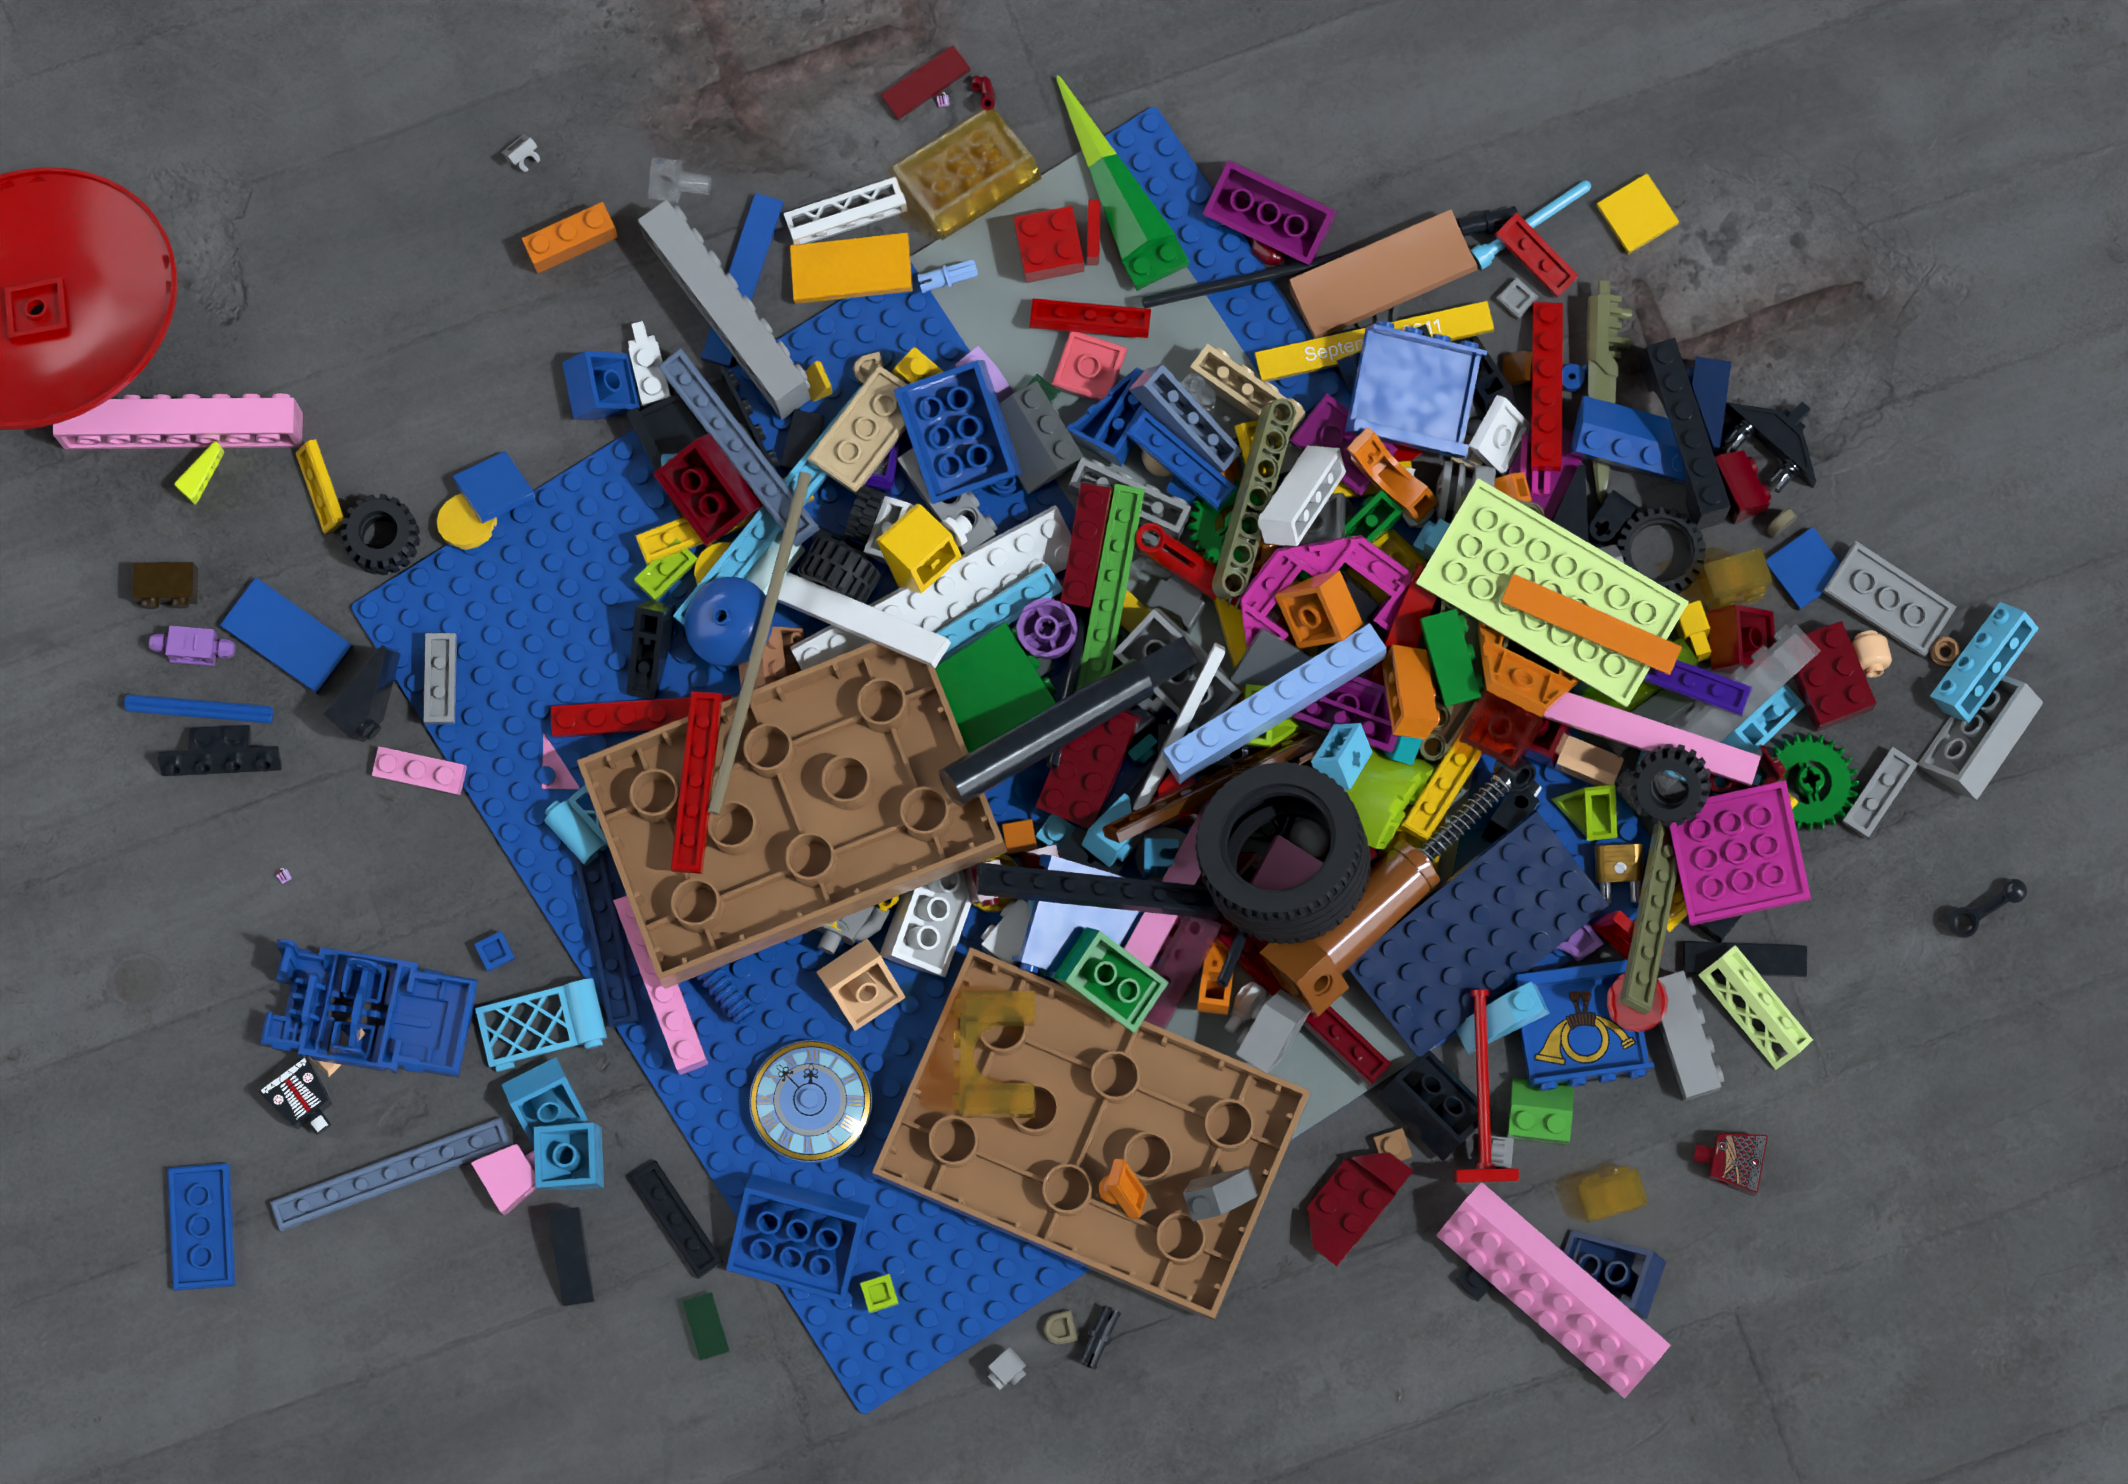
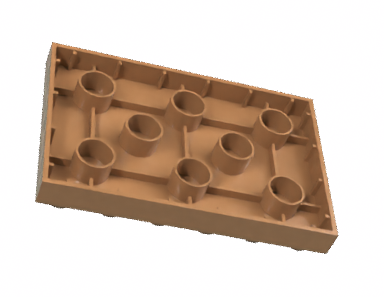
(819, 819)
(1098, 1098)

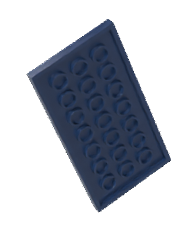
(1477, 933)

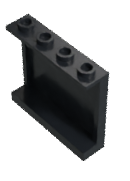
(672, 426)

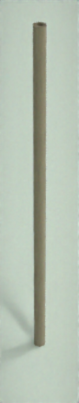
(759, 644)

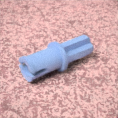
(948, 275)

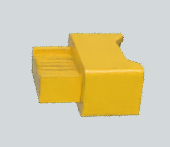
(1695, 630)

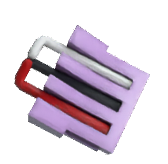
(942, 100)
(284, 876)

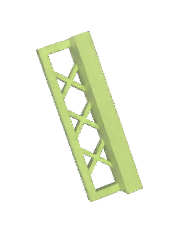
(1760, 1004)

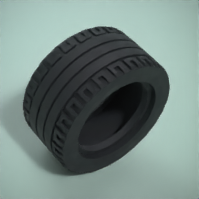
(1268, 795)

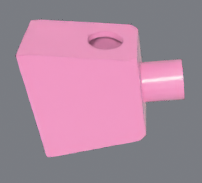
(507, 1176)

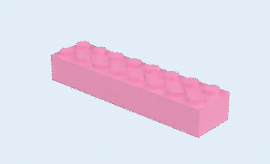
(185, 423)
(1553, 1290)

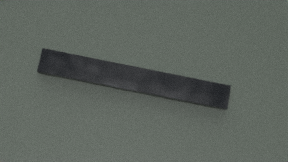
(1095, 891)

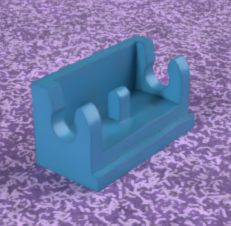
(1159, 854)

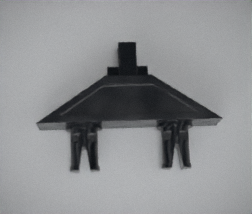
(1780, 434)

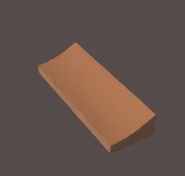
(1382, 275)

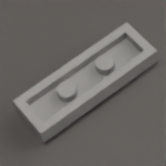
(440, 678)
(1879, 793)

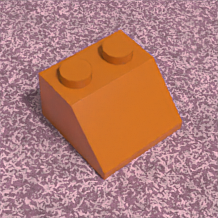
(1319, 610)

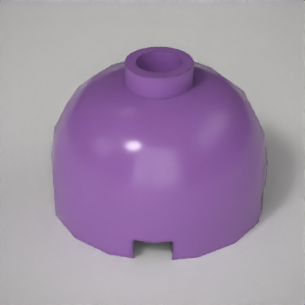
(1047, 628)

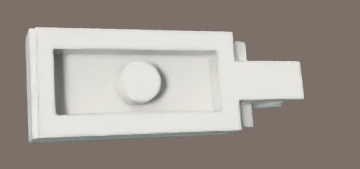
(645, 359)

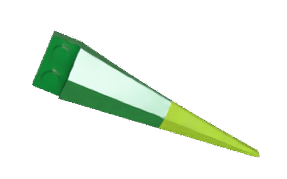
(1139, 230)

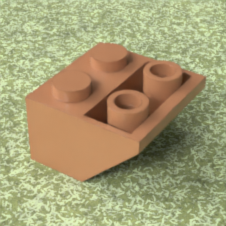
(777, 657)

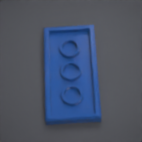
(286, 635)
(201, 1227)

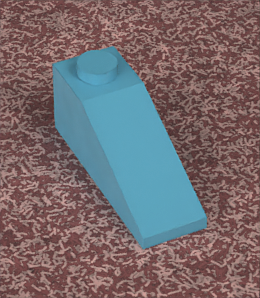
(1765, 720)
(1506, 1015)

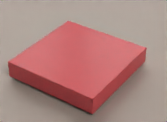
(1089, 366)

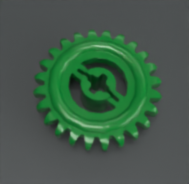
(1210, 540)
(1801, 754)

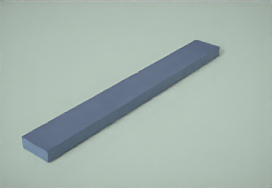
(734, 442)
(390, 1174)

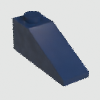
(1710, 387)

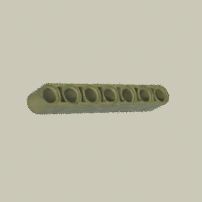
(1263, 488)

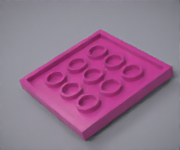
(1740, 855)

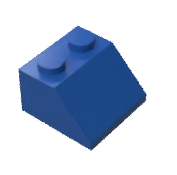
(600, 385)

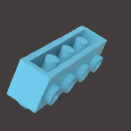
(1984, 662)

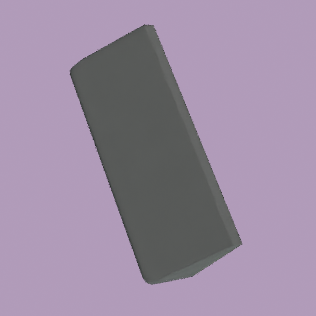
(1661, 708)

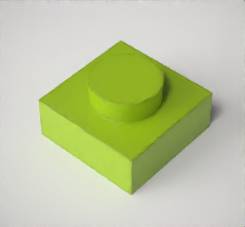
(879, 1293)

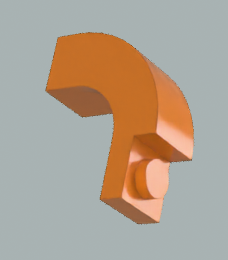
(1390, 476)
(1213, 997)

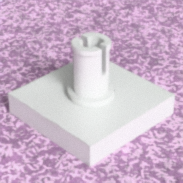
(1498, 435)

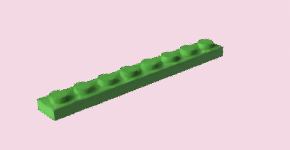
(1111, 583)

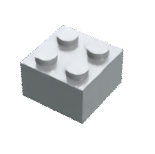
(1272, 1031)

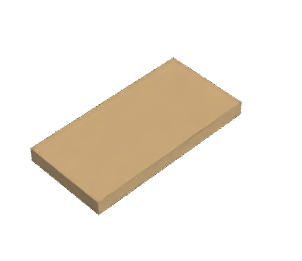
(862, 432)

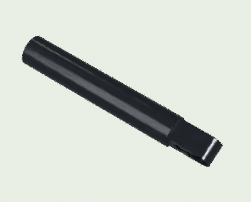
(1064, 722)

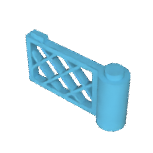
(577, 827)
(580, 1012)

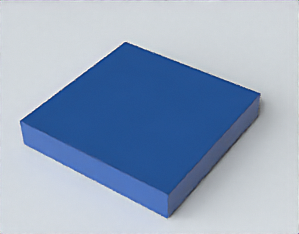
(493, 487)
(1803, 568)

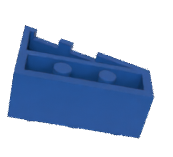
(1105, 423)

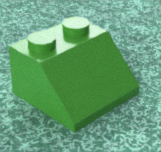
(1540, 1114)

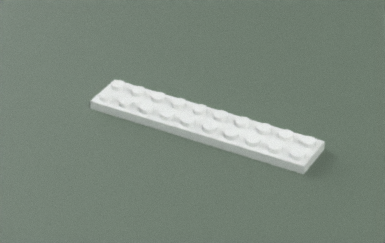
(963, 587)

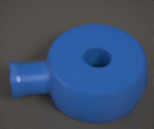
(1579, 375)

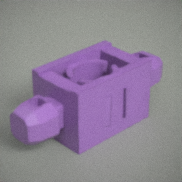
(192, 646)

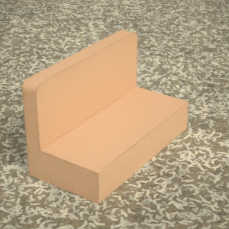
(1588, 762)

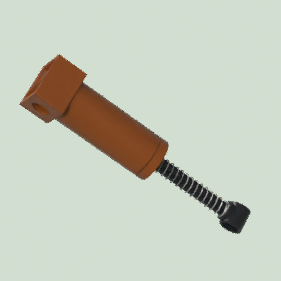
(1396, 884)

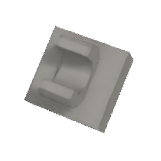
(520, 150)
(1502, 1152)

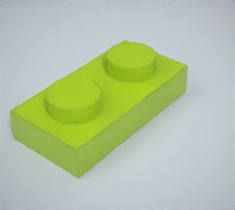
(665, 572)

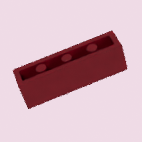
(1087, 544)

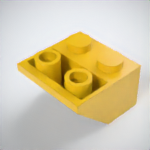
(918, 549)

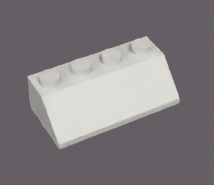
(928, 925)

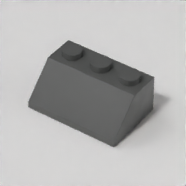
(1038, 437)

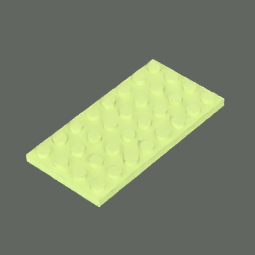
(1502, 538)

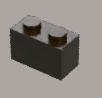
(165, 584)

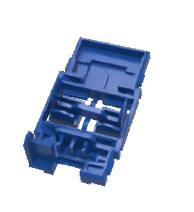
(423, 1023)

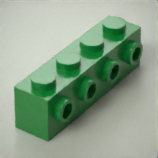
(1375, 519)

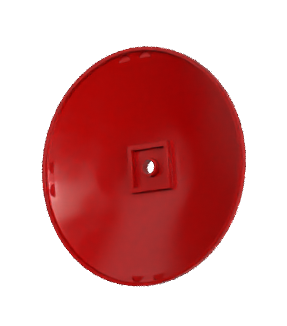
(104, 288)

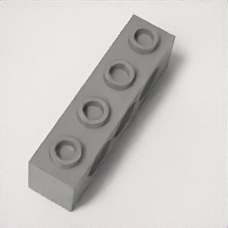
(965, 505)

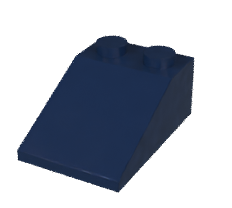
(1621, 1268)

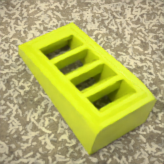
(197, 476)

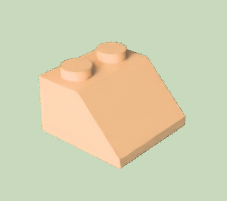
(861, 984)

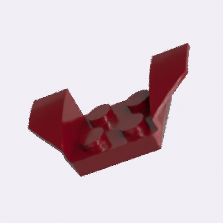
(1353, 1202)

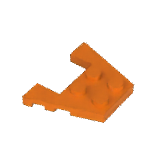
(1518, 678)

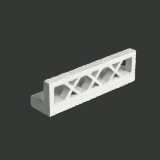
(848, 218)

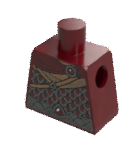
(1734, 1160)

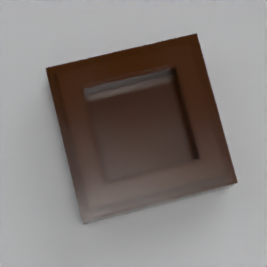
(1517, 367)

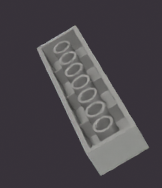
(725, 309)

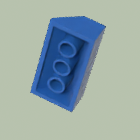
(1626, 440)

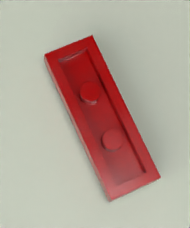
(1536, 255)

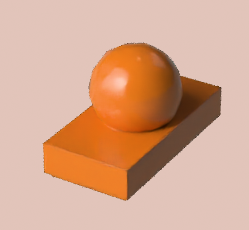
(1123, 1188)

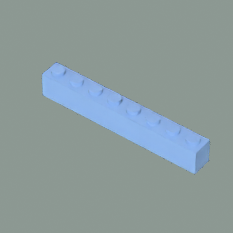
(1274, 704)

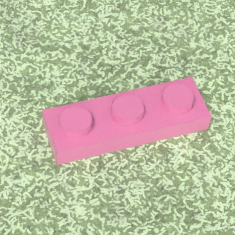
(419, 770)

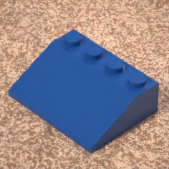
(958, 431)
(797, 1237)

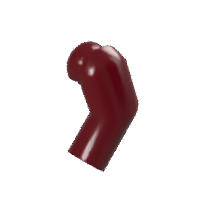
(984, 85)
(1265, 253)

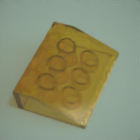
(967, 172)

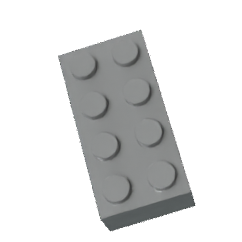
(1158, 631)

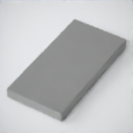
(1889, 599)

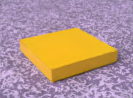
(1637, 213)

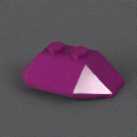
(1354, 703)

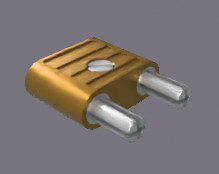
(1619, 864)

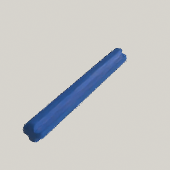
(199, 708)

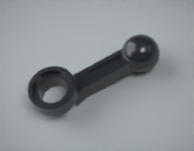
(2013, 891)

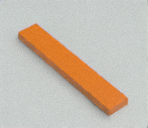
(1591, 624)

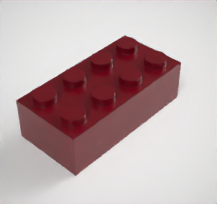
(1088, 771)

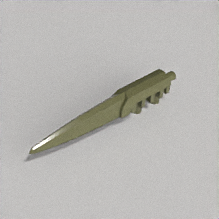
(1602, 357)

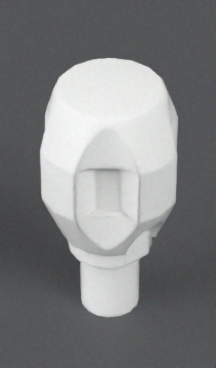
(1245, 1004)

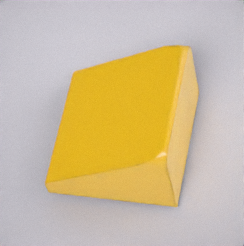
(818, 381)

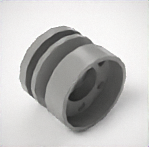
(1452, 487)

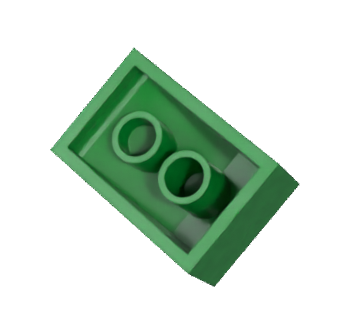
(1110, 979)

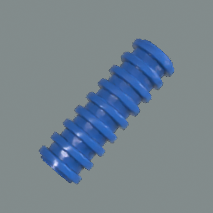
(727, 994)

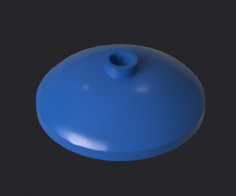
(731, 640)

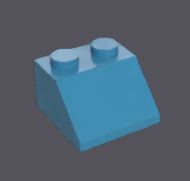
(543, 1098)
(569, 1157)

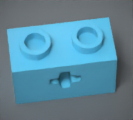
(1343, 754)

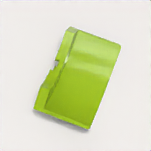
(1384, 792)

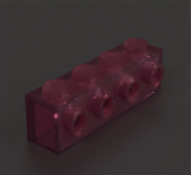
(1181, 962)

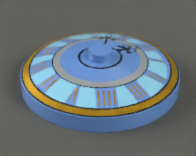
(810, 1101)

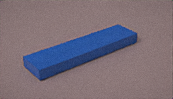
(1180, 460)

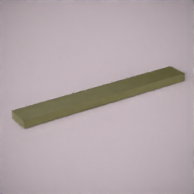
(1651, 921)

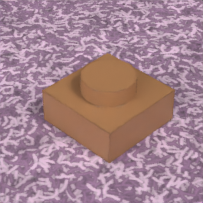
(1395, 1143)

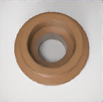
(1951, 645)

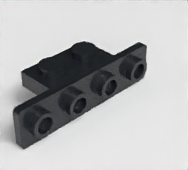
(219, 751)

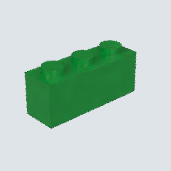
(1451, 658)

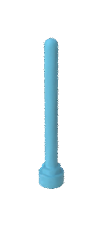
(1485, 253)

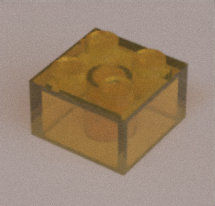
(1735, 579)

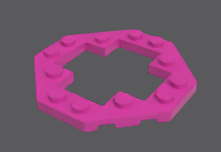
(1319, 559)

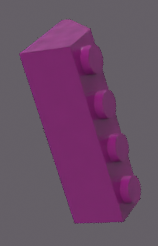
(1270, 212)

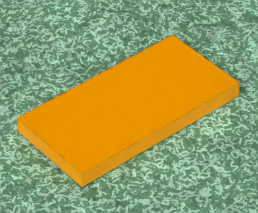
(851, 268)

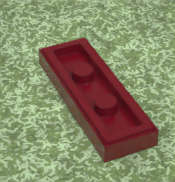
(925, 82)

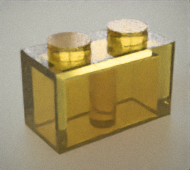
(1611, 1194)

